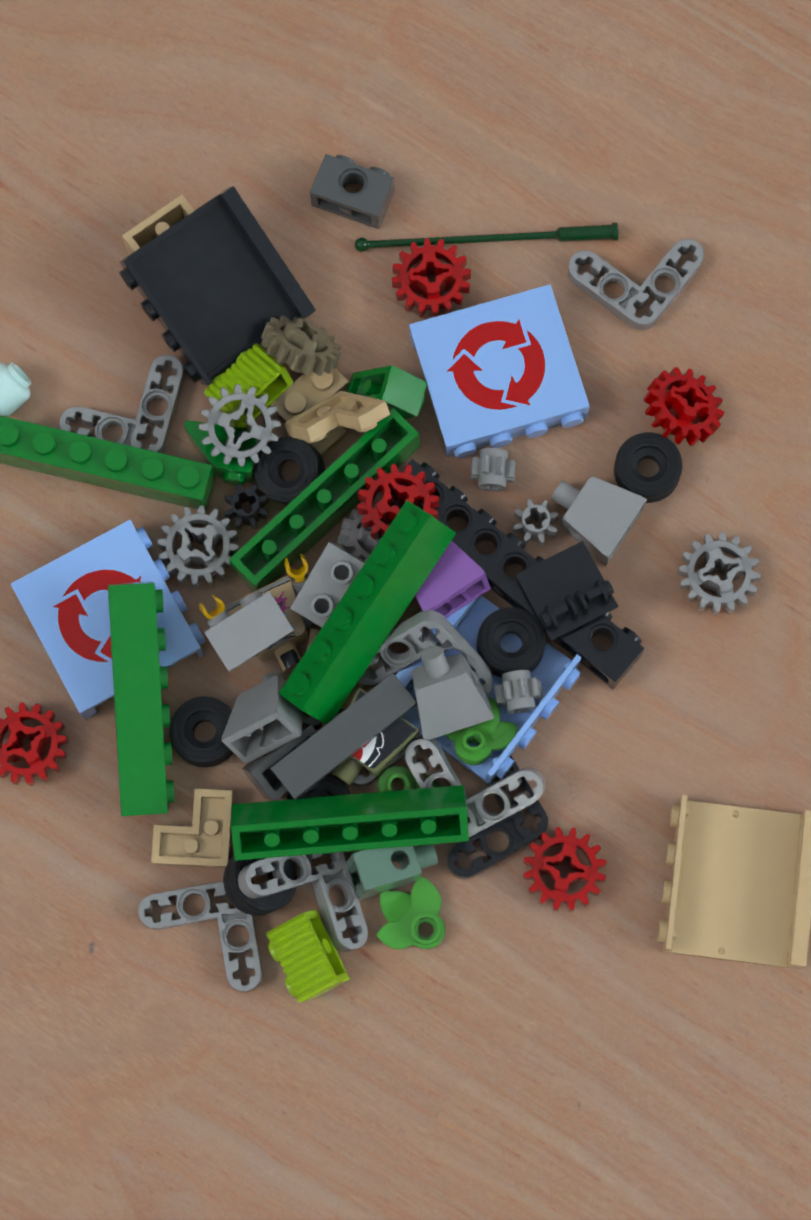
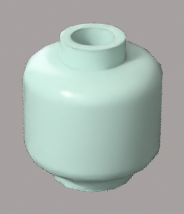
(13, 388)

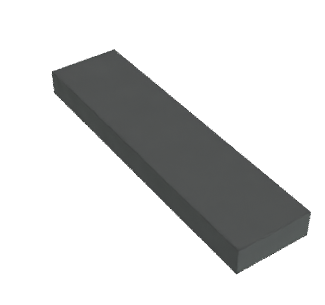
(343, 736)

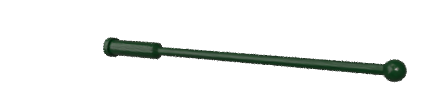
(562, 234)

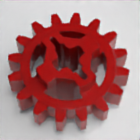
(444, 274)
(683, 406)
(390, 486)
(39, 736)
(546, 866)

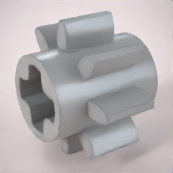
(493, 469)
(529, 530)
(518, 691)

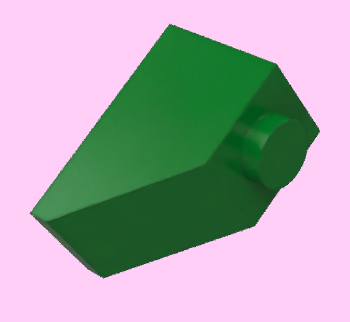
(393, 385)
(231, 473)

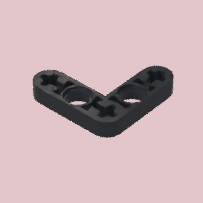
(509, 826)

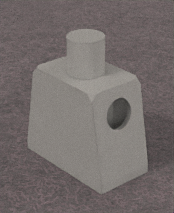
(599, 515)
(448, 694)
(262, 720)

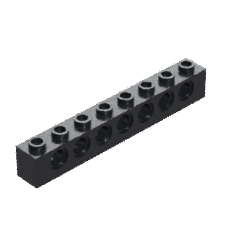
(607, 664)

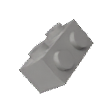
(327, 583)
(248, 630)

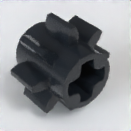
(254, 501)

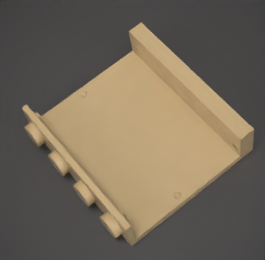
(738, 884)

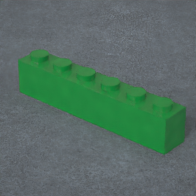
(105, 463)
(324, 502)
(367, 613)
(138, 698)
(349, 822)

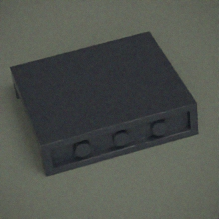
(214, 285)

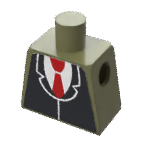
(379, 751)

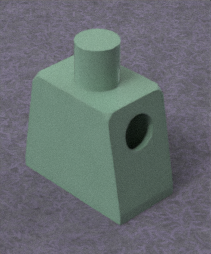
(374, 872)

